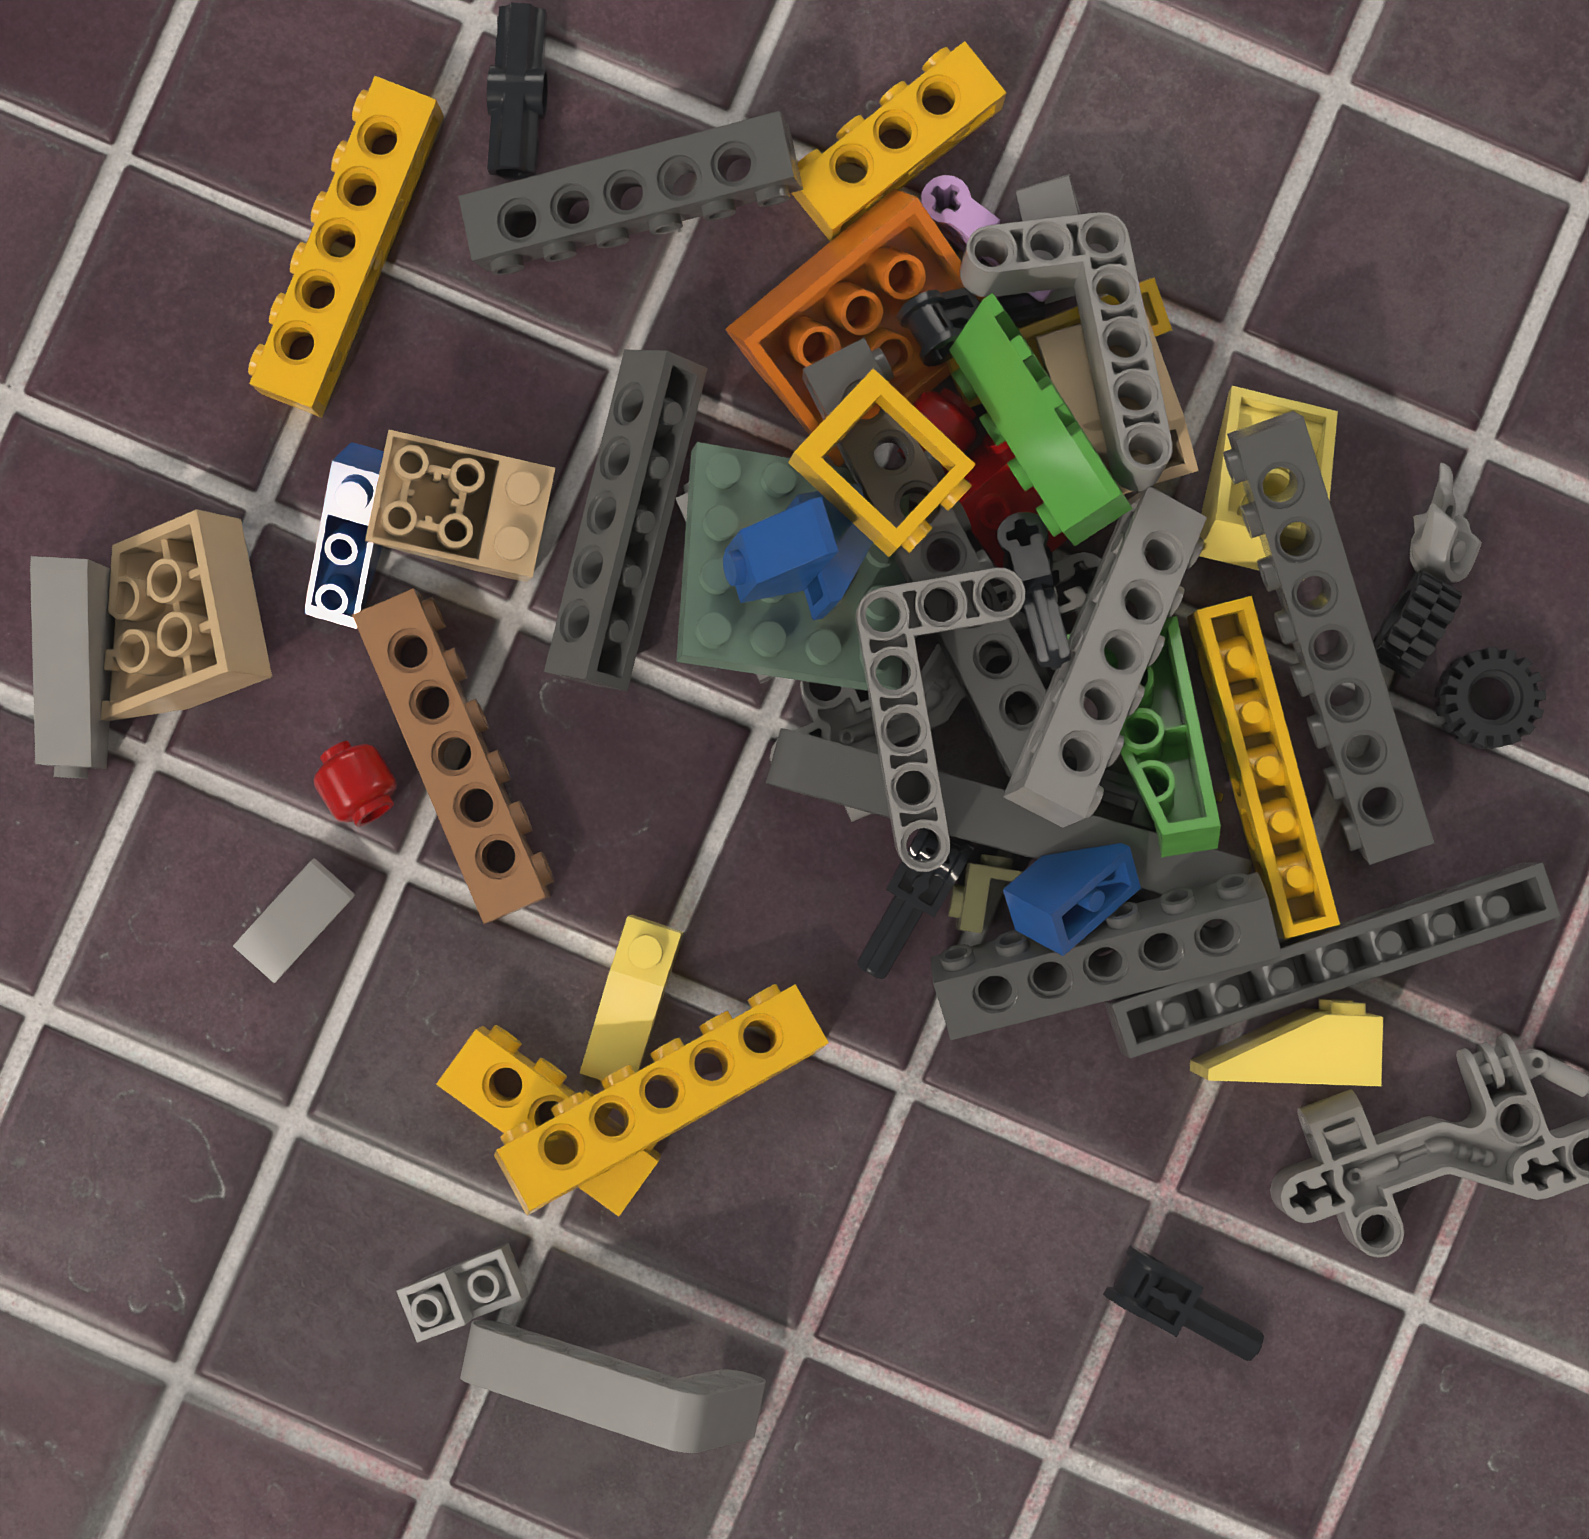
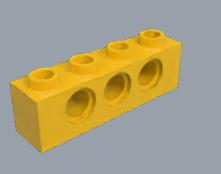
(949, 74)
(472, 1083)

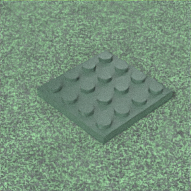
(774, 633)

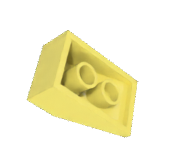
(1224, 528)
(1306, 1047)

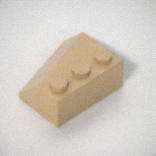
(182, 617)

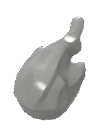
(1440, 543)

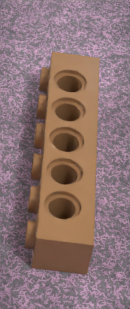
(384, 633)

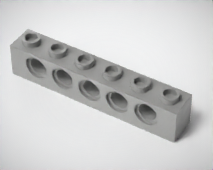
(1041, 776)

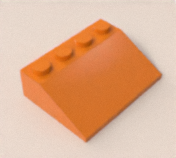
(850, 295)

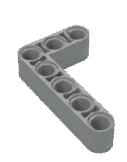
(1101, 323)
(910, 698)
(614, 1394)

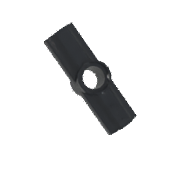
(517, 91)

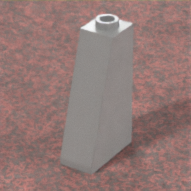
(68, 663)

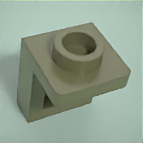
(970, 899)

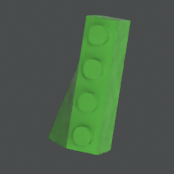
(1036, 425)
(1168, 752)

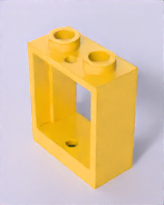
(810, 464)

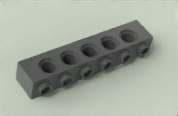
(494, 212)
(626, 519)
(1131, 968)

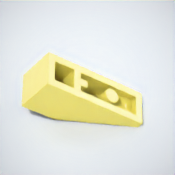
(631, 997)

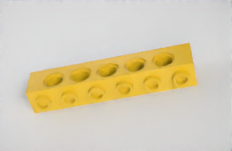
(377, 112)
(1262, 766)
(792, 1037)

